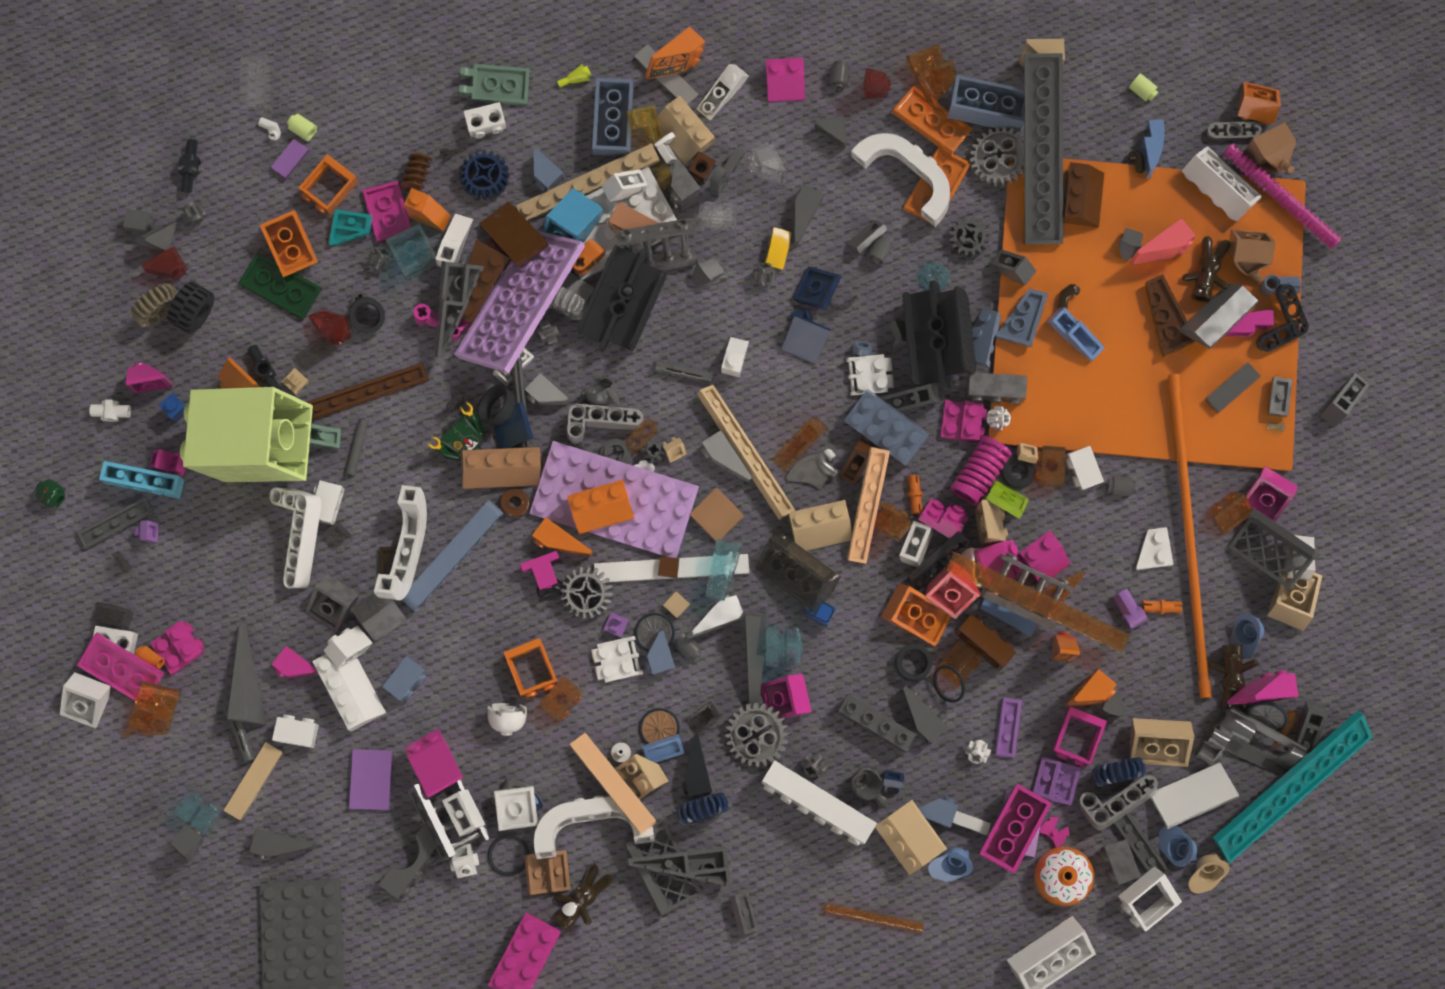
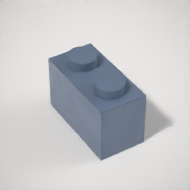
(405, 679)

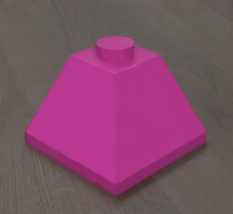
(145, 378)

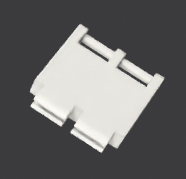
(870, 374)
(616, 660)

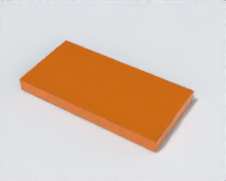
(931, 121)
(954, 169)

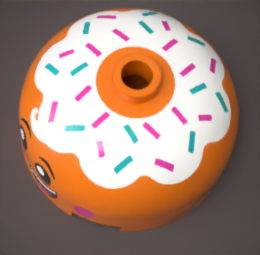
(1050, 877)

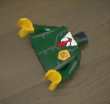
(463, 435)

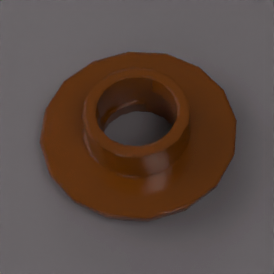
(514, 494)

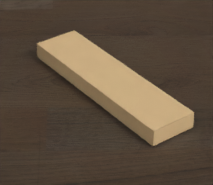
(253, 781)

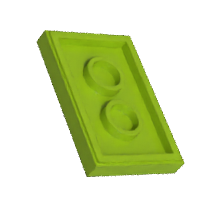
(1007, 499)

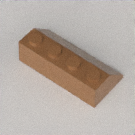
(500, 467)

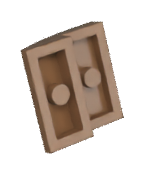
(717, 515)
(547, 874)

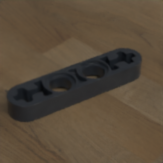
(918, 580)

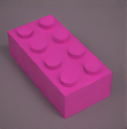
(1014, 828)
(525, 954)

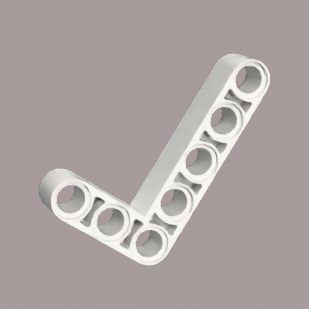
(302, 533)

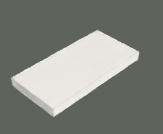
(1194, 795)

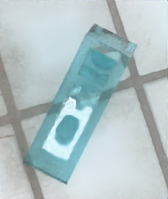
(723, 568)

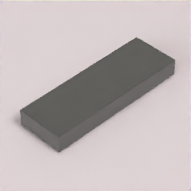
(1232, 387)

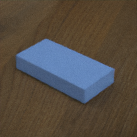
(663, 749)

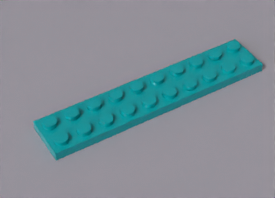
(1293, 787)

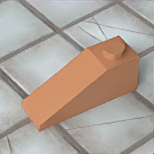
(628, 218)

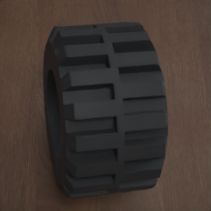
(190, 307)

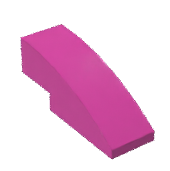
(1252, 321)

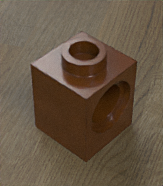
(701, 161)

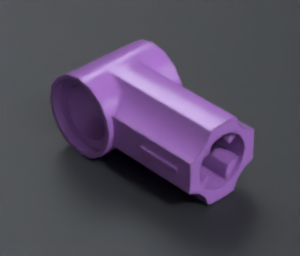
(1130, 611)

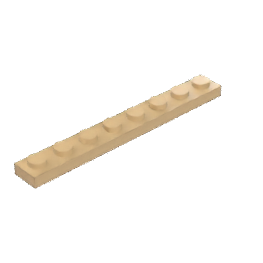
(587, 182)
(746, 452)

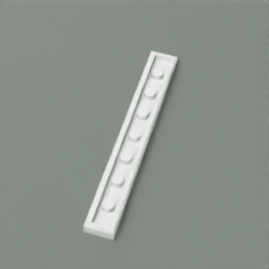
(649, 569)

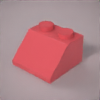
(951, 592)

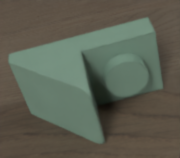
(324, 436)

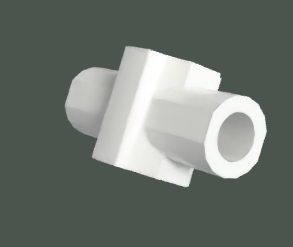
(110, 410)

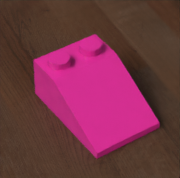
(1267, 688)
(433, 762)

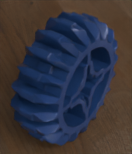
(489, 170)
(1119, 771)
(702, 808)

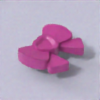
(1052, 833)

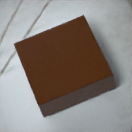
(668, 567)

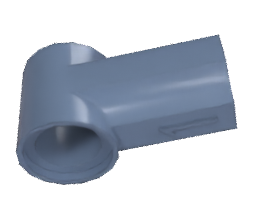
(1276, 281)

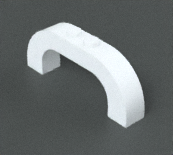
(913, 157)
(409, 546)
(577, 812)

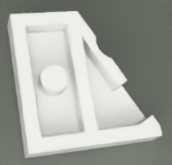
(1155, 550)

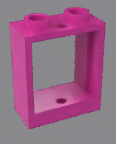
(1088, 719)

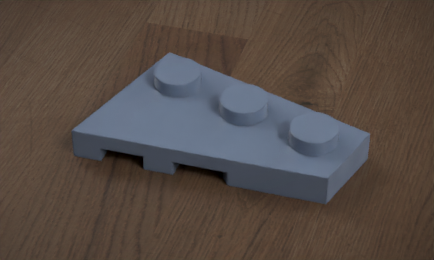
(1024, 321)
(983, 334)

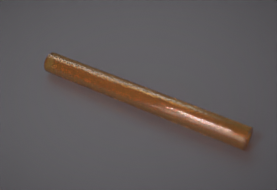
(874, 918)

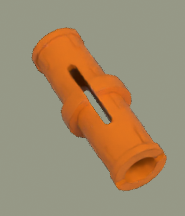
(915, 494)
(1162, 606)

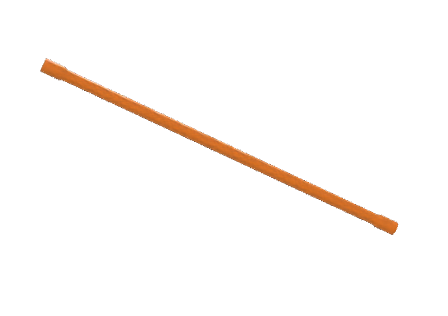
(1203, 682)

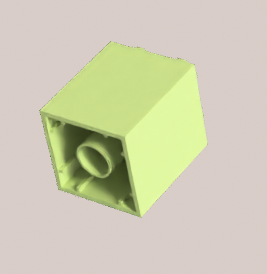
(247, 435)

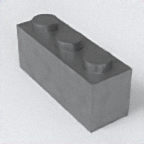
(996, 388)

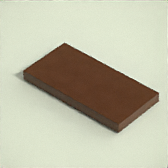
(513, 234)

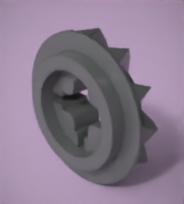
(620, 445)

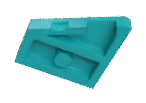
(349, 226)

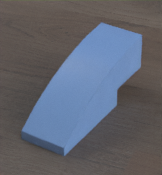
(1153, 145)
(1075, 333)

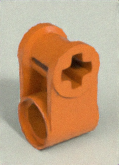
(589, 256)

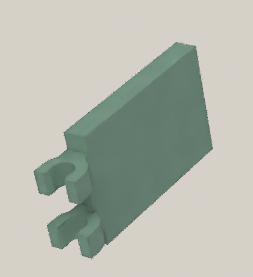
(496, 84)

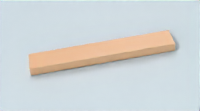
(868, 505)
(613, 783)

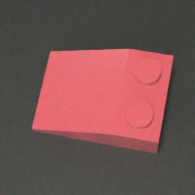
(1166, 245)

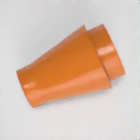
(149, 656)

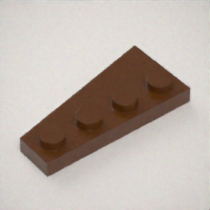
(494, 264)
(1167, 316)

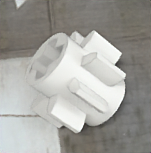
(998, 418)
(977, 751)

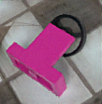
(544, 575)

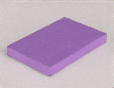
(370, 779)

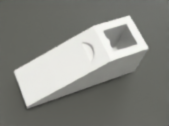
(722, 91)
(454, 240)

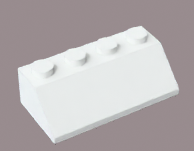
(1221, 184)
(350, 691)
(1052, 955)

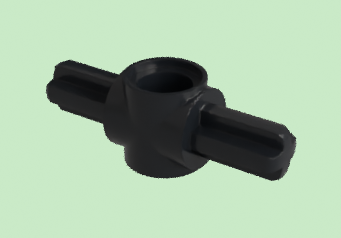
(189, 165)
(260, 362)

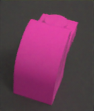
(167, 462)

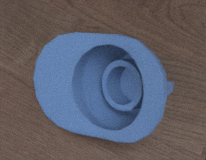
(1248, 632)
(1177, 846)
(951, 865)

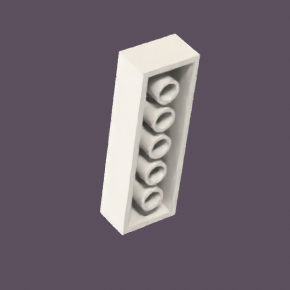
(818, 803)

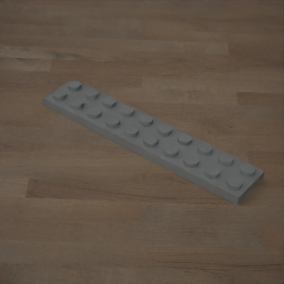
(1043, 148)

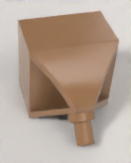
(1273, 149)
(1251, 251)

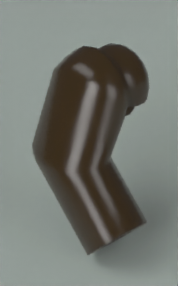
(1139, 161)
(1066, 293)

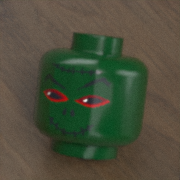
(50, 493)

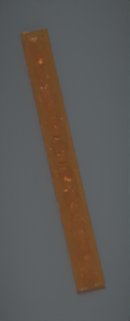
(1037, 601)

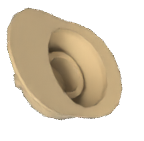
(1208, 873)

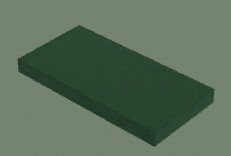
(289, 293)

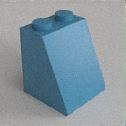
(573, 217)

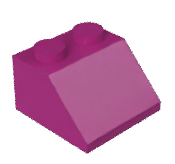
(785, 79)
(1270, 493)
(1045, 556)
(990, 557)
(787, 696)

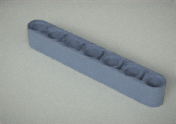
(454, 552)

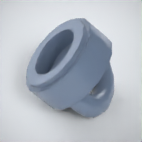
(861, 348)

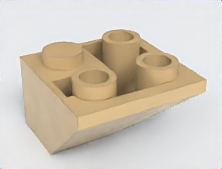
(641, 775)

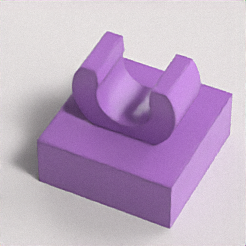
(147, 531)
(616, 625)

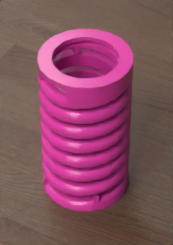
(981, 469)

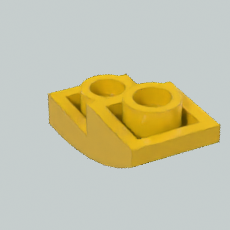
(778, 247)

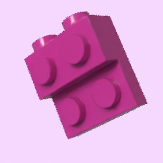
(963, 421)
(944, 519)
(178, 646)

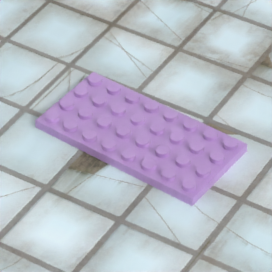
(518, 305)
(657, 501)

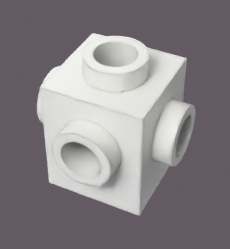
(464, 865)

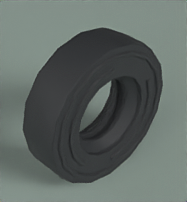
(1011, 480)

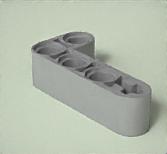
(604, 422)
(1120, 799)

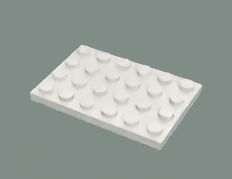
(647, 201)

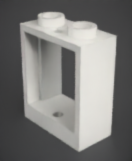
(1159, 908)

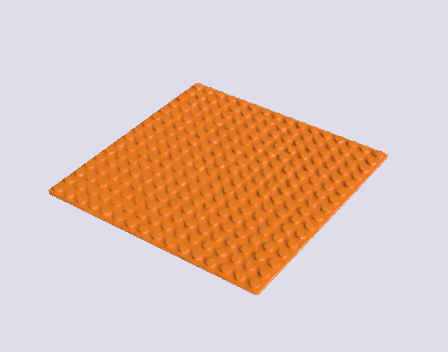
(1123, 395)

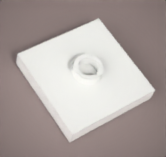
(516, 808)

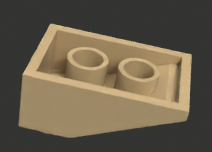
(990, 523)
(1297, 605)

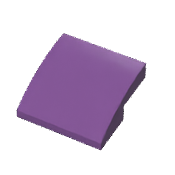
(1048, 778)

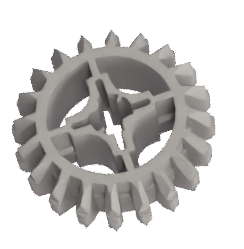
(569, 304)
(586, 584)

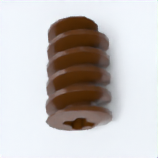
(415, 172)

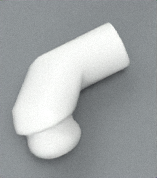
(273, 128)

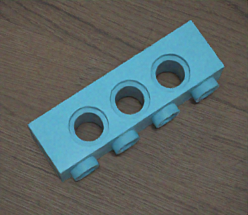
(141, 479)

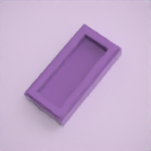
(290, 159)

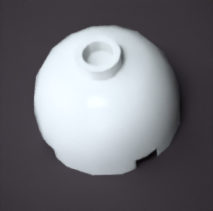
(506, 718)

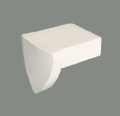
(664, 149)

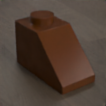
(856, 462)

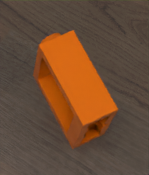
(327, 163)
(525, 649)

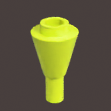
(578, 75)

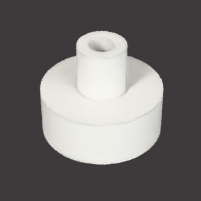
(621, 757)

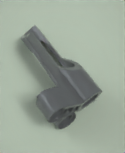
(1232, 732)

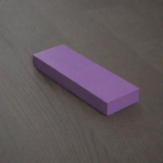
(1008, 727)

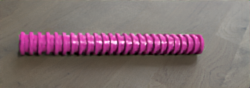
(1281, 196)

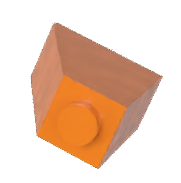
(426, 210)

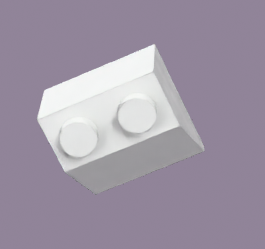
(84, 699)

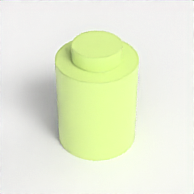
(1144, 88)
(302, 127)

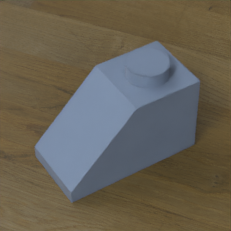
(545, 172)
(659, 654)
(940, 811)

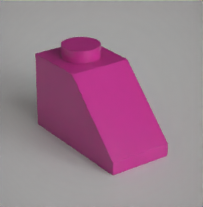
(292, 665)

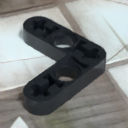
(1290, 325)

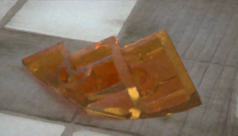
(929, 74)
(152, 710)

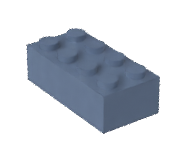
(987, 103)
(611, 125)
(887, 427)

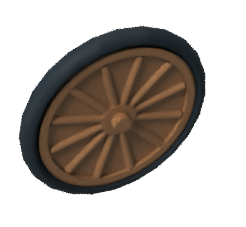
(657, 725)

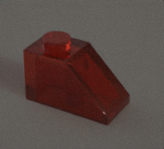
(876, 84)
(167, 264)
(331, 326)

